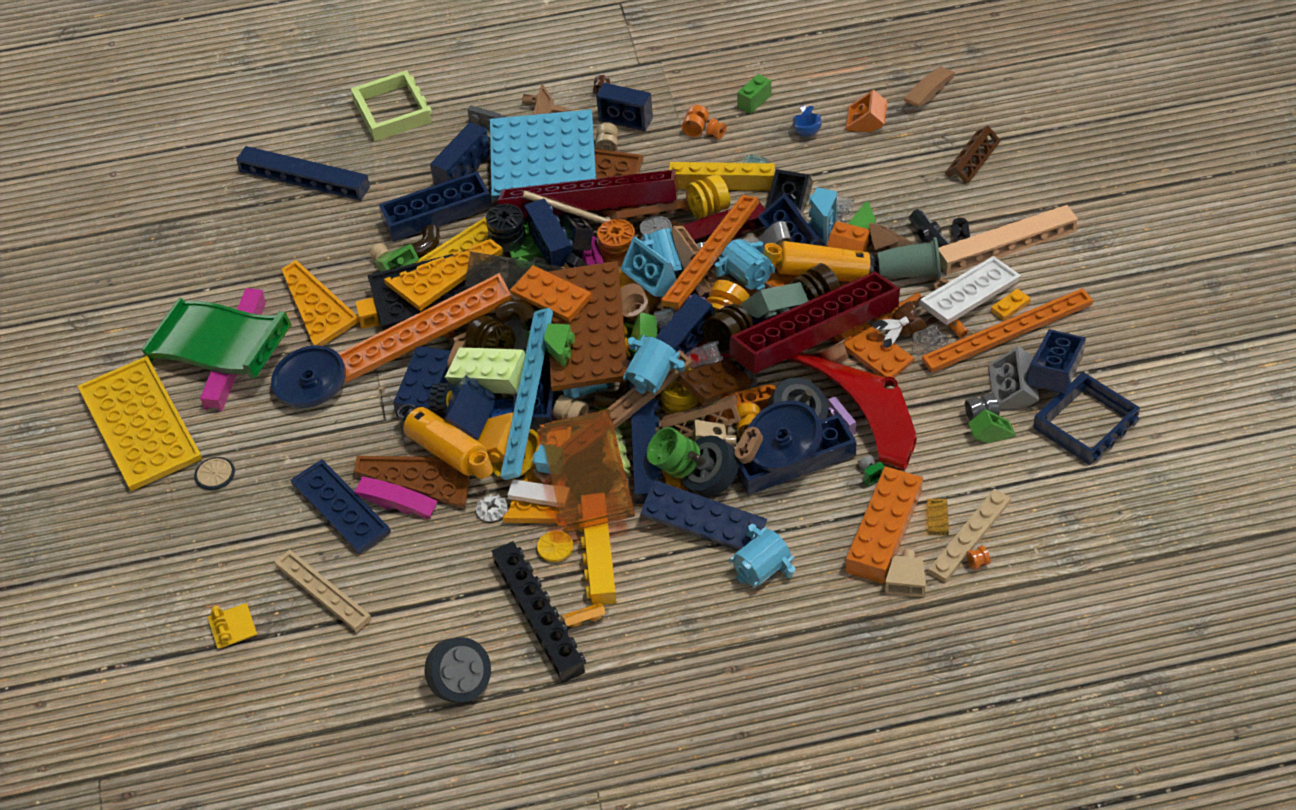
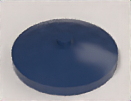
(308, 376)
(789, 435)

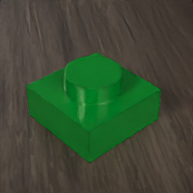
(873, 473)

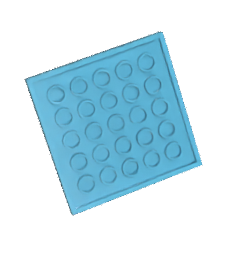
(541, 149)

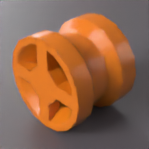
(716, 128)
(978, 557)

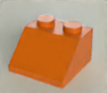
(867, 113)
(849, 237)

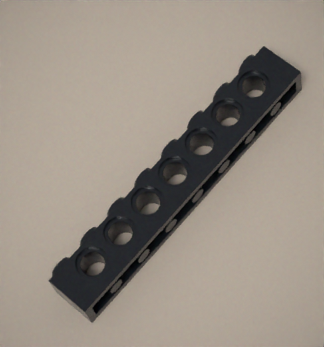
(522, 584)

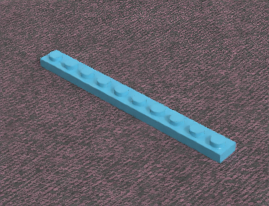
(526, 396)

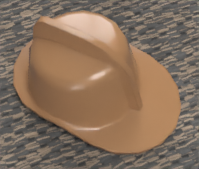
(633, 301)
(834, 352)

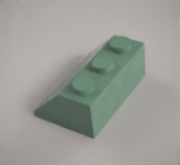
(775, 300)

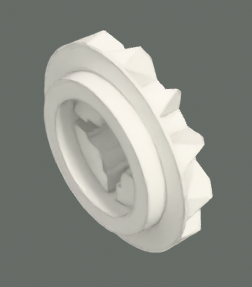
(494, 513)

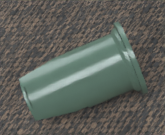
(911, 261)

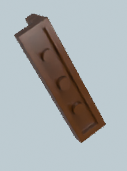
(972, 150)

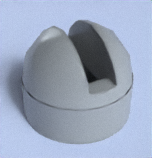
(865, 462)

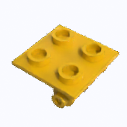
(231, 625)

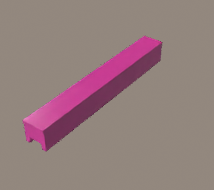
(220, 384)

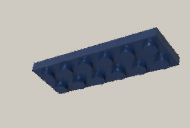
(340, 506)
(699, 515)

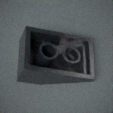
(794, 185)

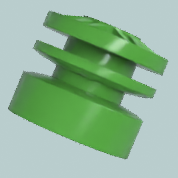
(670, 452)

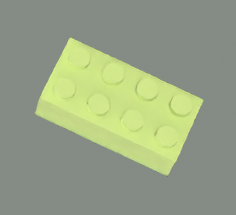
(491, 368)

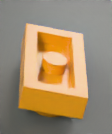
(1010, 304)
(576, 617)

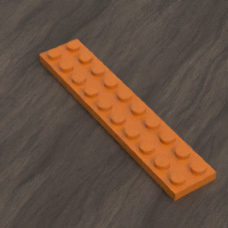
(424, 327)
(863, 342)

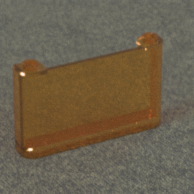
(586, 471)

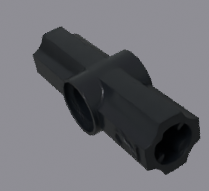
(926, 228)

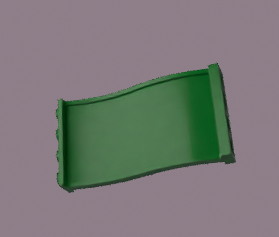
(217, 337)

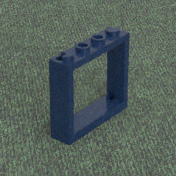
(1102, 393)

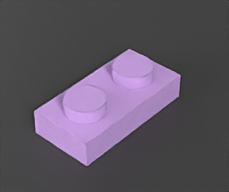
(836, 407)

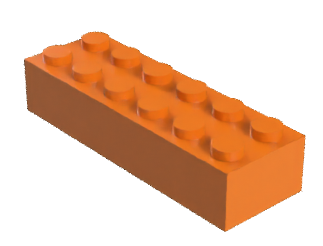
(884, 525)

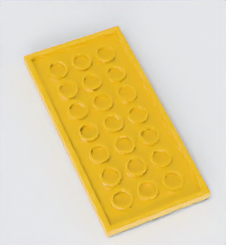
(139, 423)

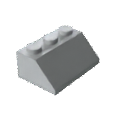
(1010, 379)

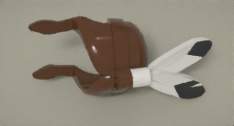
(903, 323)

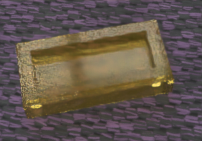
(937, 517)

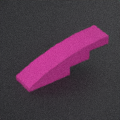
(395, 496)

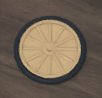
(214, 473)

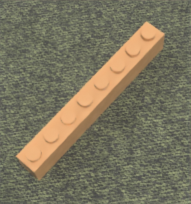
(1007, 239)

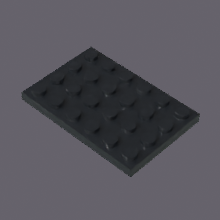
(390, 305)

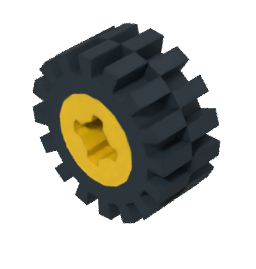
(440, 398)

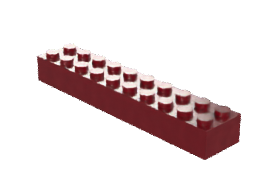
(601, 192)
(814, 322)

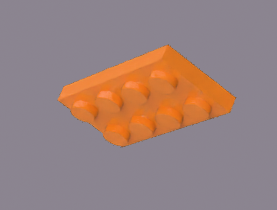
(550, 291)

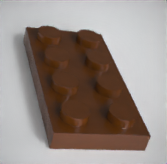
(714, 381)

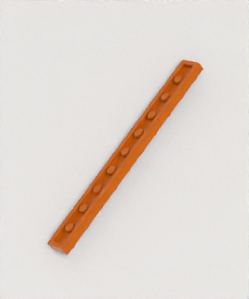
(709, 252)
(1007, 330)

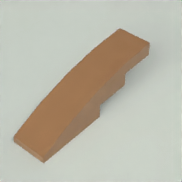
(928, 86)
(687, 250)

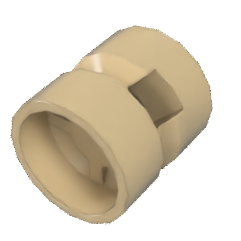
(606, 137)
(567, 408)

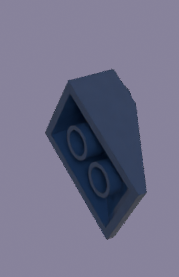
(470, 406)

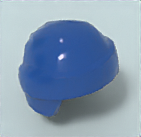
(807, 123)

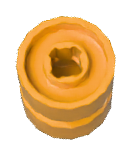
(747, 413)

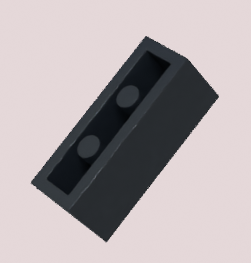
(578, 231)

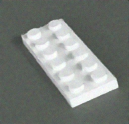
(969, 290)

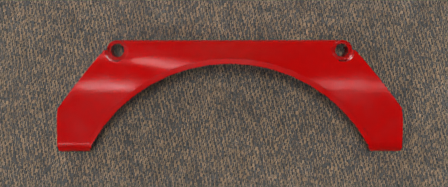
(882, 407)

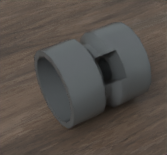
(975, 406)

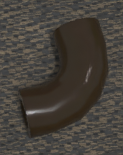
(429, 240)
(516, 309)
(605, 399)

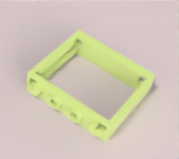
(398, 124)

